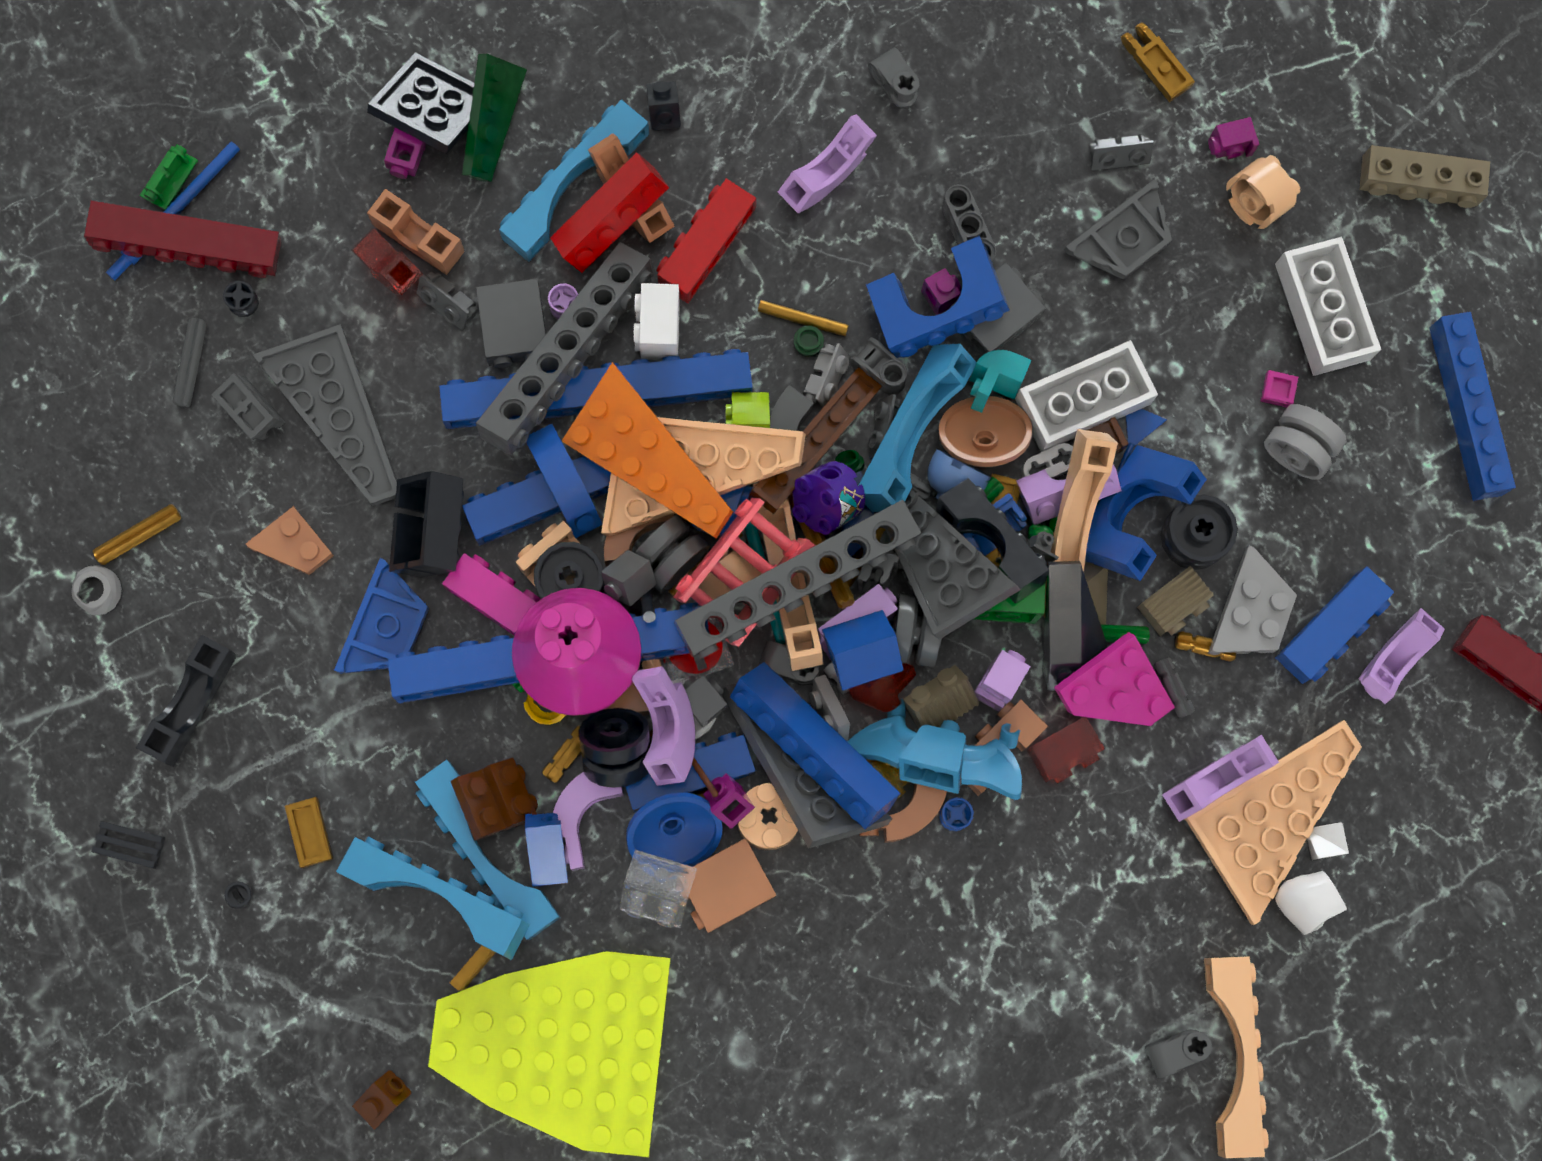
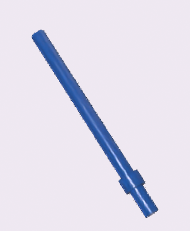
(182, 201)

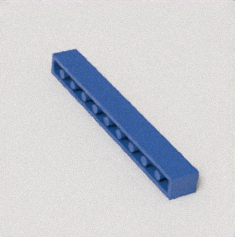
(657, 383)
(491, 664)

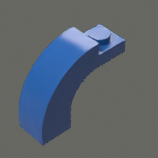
(563, 480)

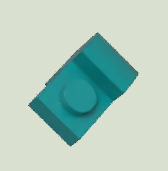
(1000, 372)

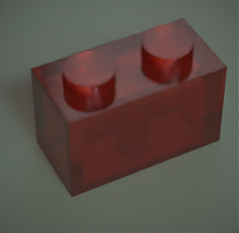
(1065, 750)

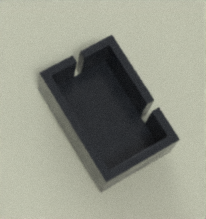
(429, 543)

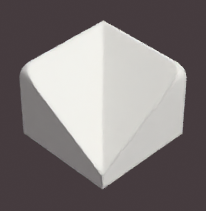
(1327, 841)

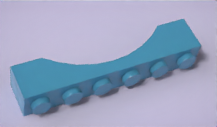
(530, 224)
(938, 380)
(439, 793)
(489, 925)

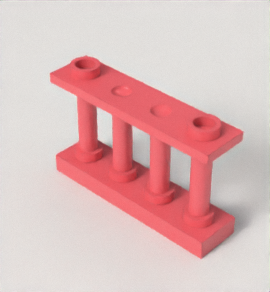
(746, 513)

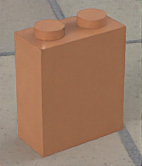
(728, 886)

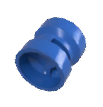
(958, 810)

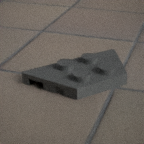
(1126, 235)

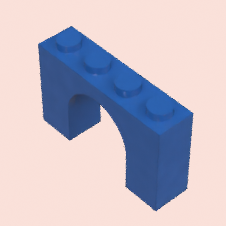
(978, 302)
(1142, 476)

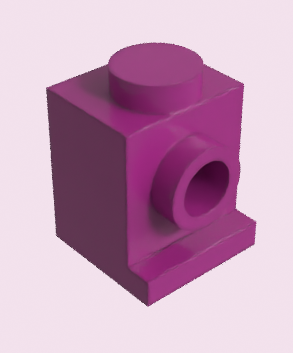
(1233, 139)
(399, 145)
(941, 291)
(728, 791)

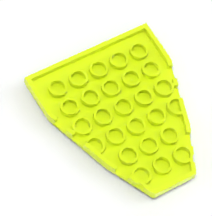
(562, 1047)

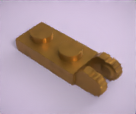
(1158, 62)

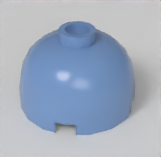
(948, 472)

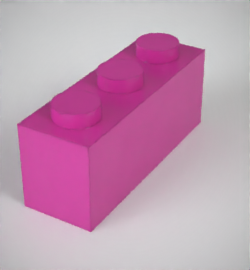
(489, 593)

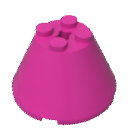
(576, 651)

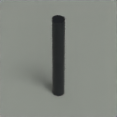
(647, 607)

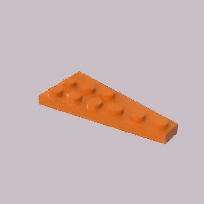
(634, 445)

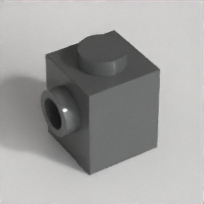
(628, 578)
(705, 699)

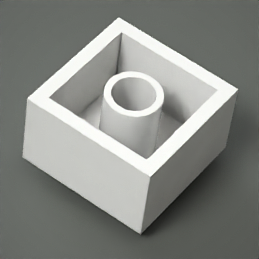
(658, 315)

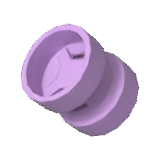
(562, 296)

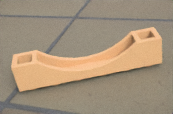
(1086, 476)
(799, 624)
(1240, 1124)

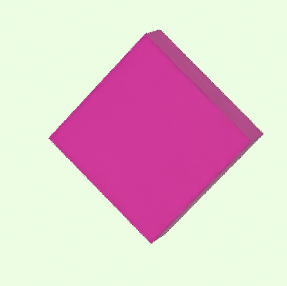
(1279, 388)

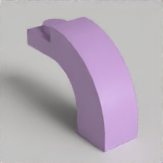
(830, 168)
(1400, 655)
(672, 724)
(1220, 777)
(571, 806)

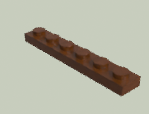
(820, 437)

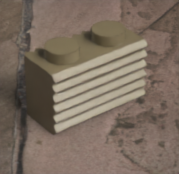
(1175, 601)
(941, 698)

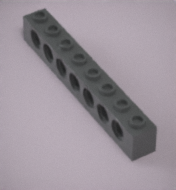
(531, 377)
(894, 518)

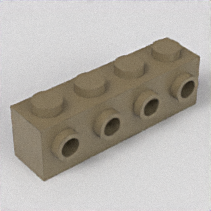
(1424, 176)

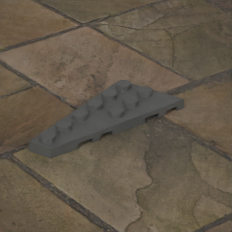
(328, 394)
(949, 573)
(808, 804)

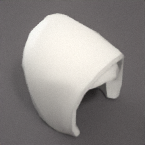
(1309, 901)

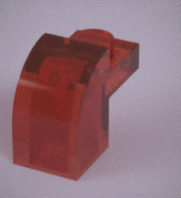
(386, 263)
(883, 692)

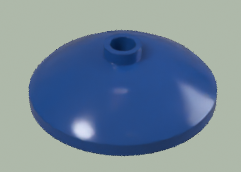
(675, 829)

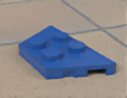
(384, 623)

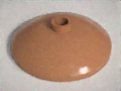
(987, 437)

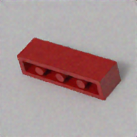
(609, 212)
(707, 238)

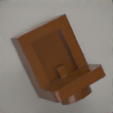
(381, 1099)

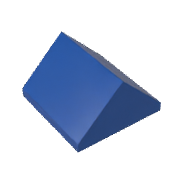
(863, 649)

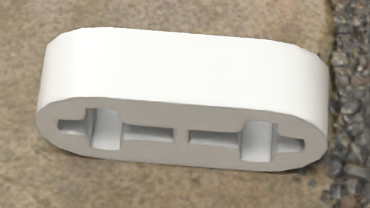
(1046, 458)

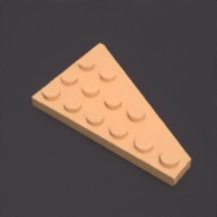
(723, 453)
(1266, 820)

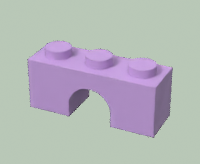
(1044, 495)
(1001, 679)

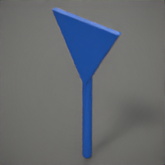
(1139, 426)

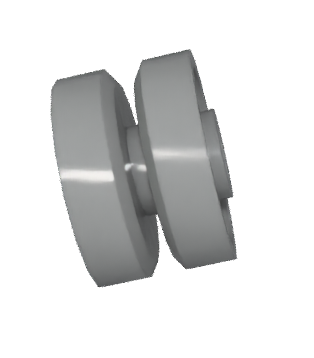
(1305, 441)

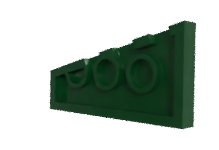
(492, 107)

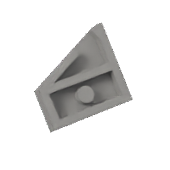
(828, 706)

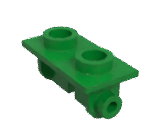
(169, 177)

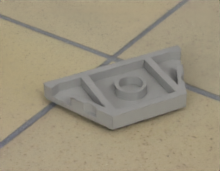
(1254, 609)

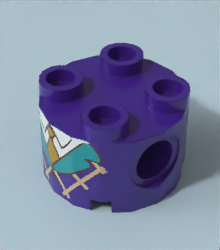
(828, 497)

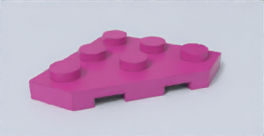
(1117, 686)

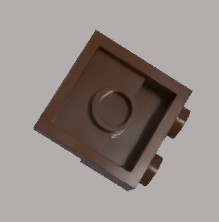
(494, 798)

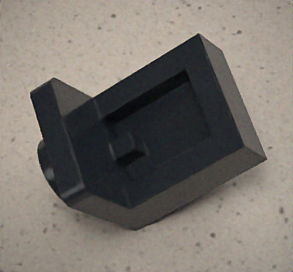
(663, 105)

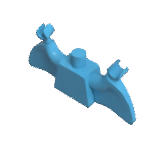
(940, 755)

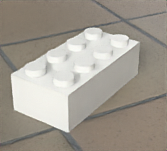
(1327, 306)
(1086, 395)

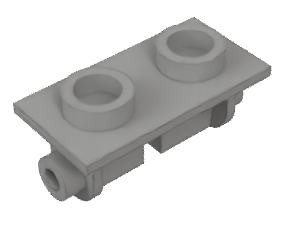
(832, 363)

